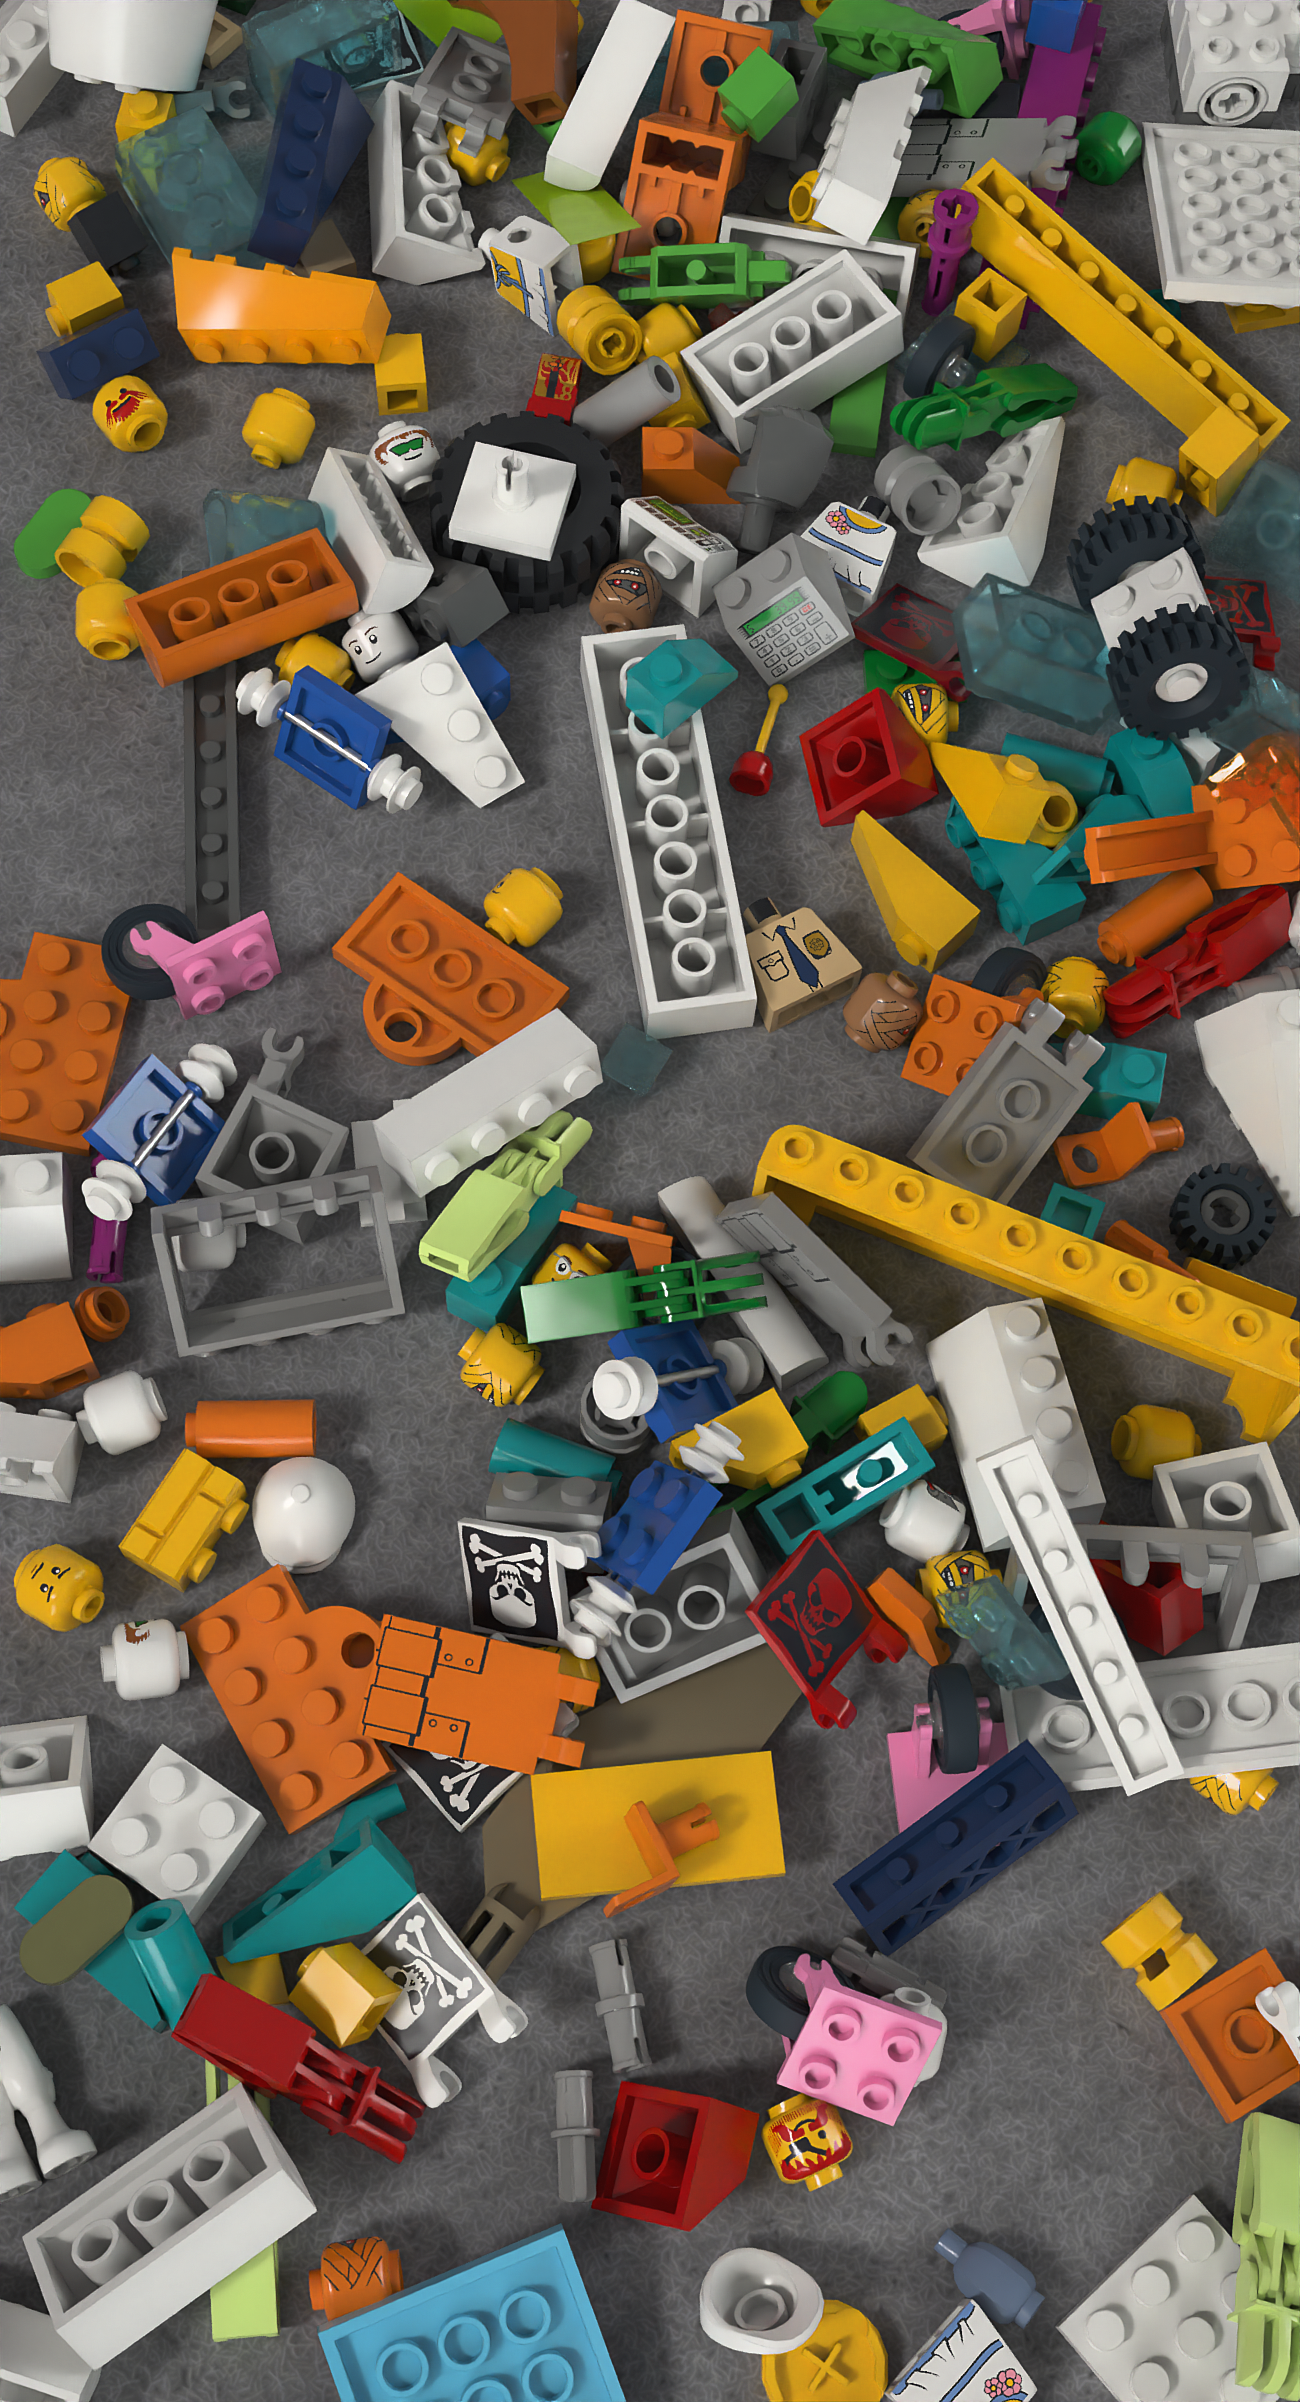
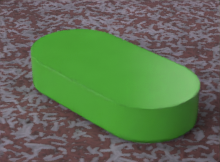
(47, 530)

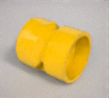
(599, 330)
(104, 543)
(1153, 1927)

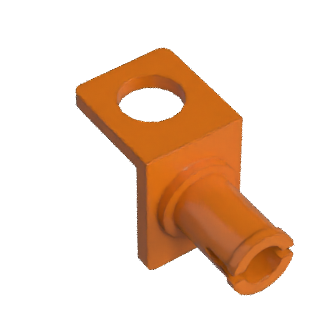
(1118, 1146)
(659, 1846)

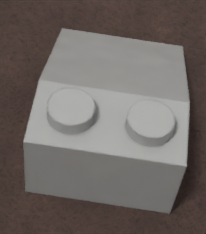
(692, 1615)

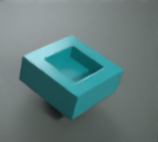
(1072, 1210)

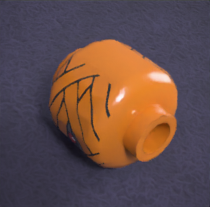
(355, 2276)

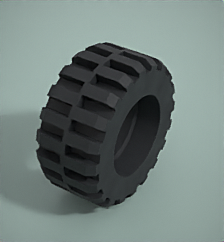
(586, 538)

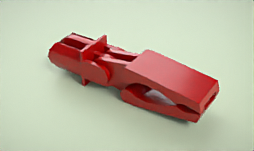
(1210, 954)
(281, 2057)

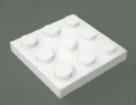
(1161, 2316)

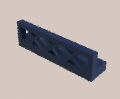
(954, 1845)

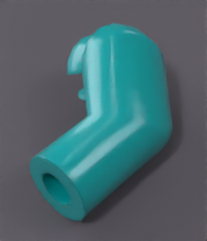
(377, 1805)

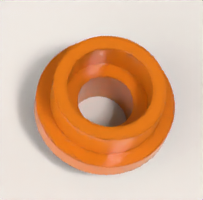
(102, 1313)

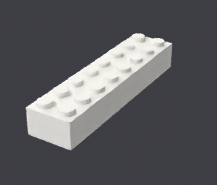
(667, 851)

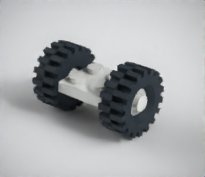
(1167, 649)

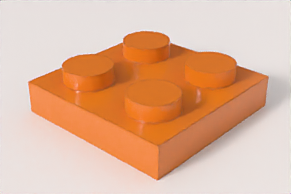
(1229, 2040)

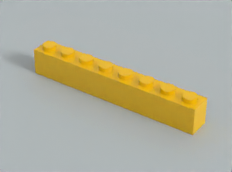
(1108, 309)

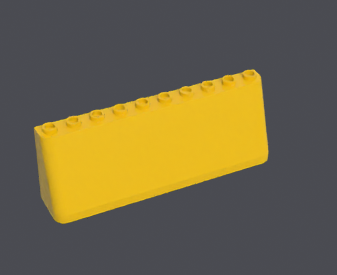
(1045, 1261)

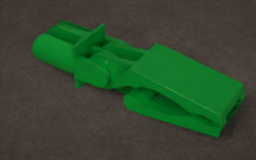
(1000, 401)
(613, 1299)
(822, 1419)

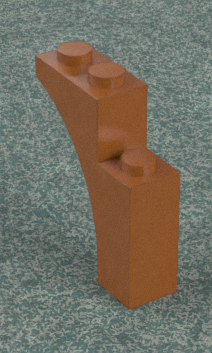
(541, 52)

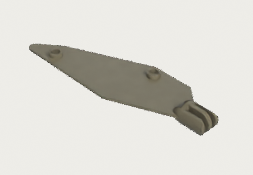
(702, 1715)

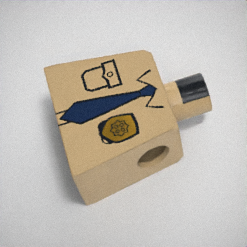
(796, 963)

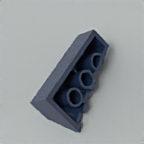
(309, 155)

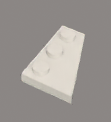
(446, 724)

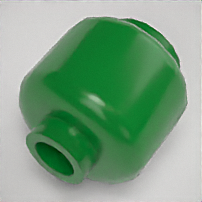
(1107, 148)

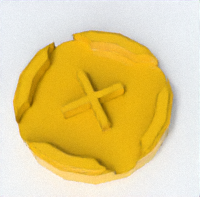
(836, 2364)

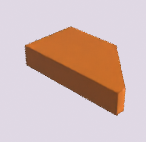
(908, 1613)

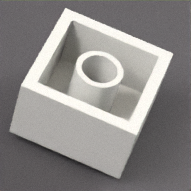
(1237, 1493)
(178, 1833)

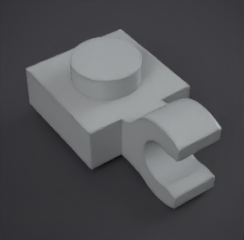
(212, 95)
(278, 1065)

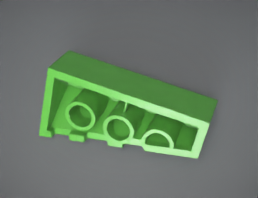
(887, 37)

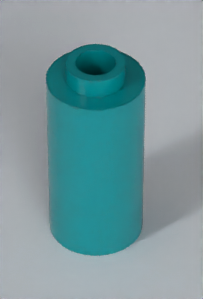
(1079, 772)
(549, 1455)
(168, 1954)

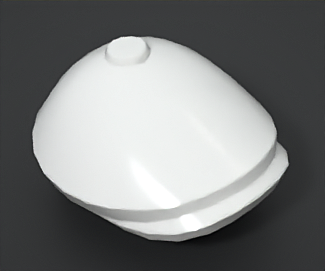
(303, 1513)
(759, 2302)

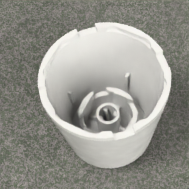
(131, 41)

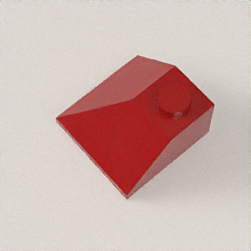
(867, 762)
(672, 2155)

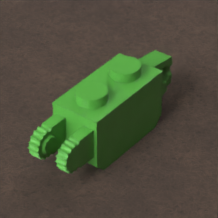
(703, 276)

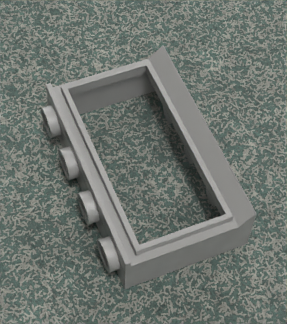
(285, 1314)
(1194, 1551)

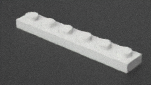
(1080, 1615)

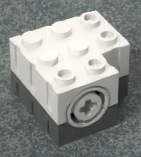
(1231, 60)

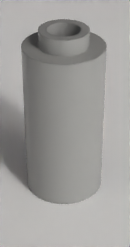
(628, 401)

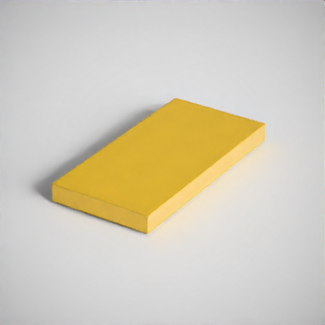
(591, 1852)

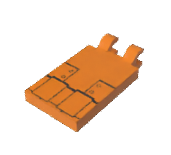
(469, 1696)

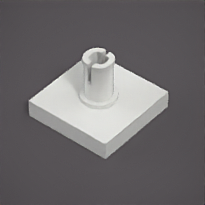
(512, 501)

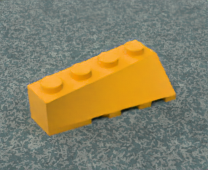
(275, 314)

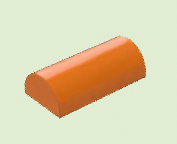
(241, 607)

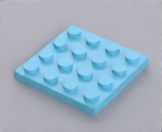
(479, 2333)

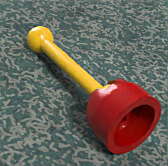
(753, 769)

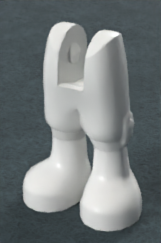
(31, 2090)

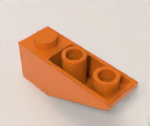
(44, 1354)

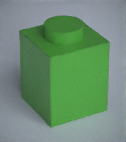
(757, 95)

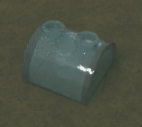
(249, 521)

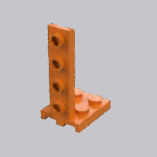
(1220, 838)

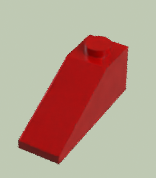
(1159, 1611)

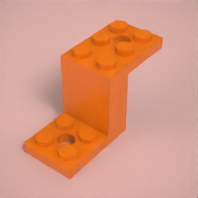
(686, 150)

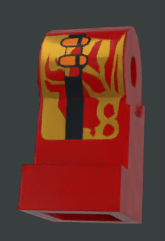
(556, 387)

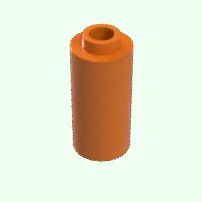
(1154, 916)
(253, 1428)

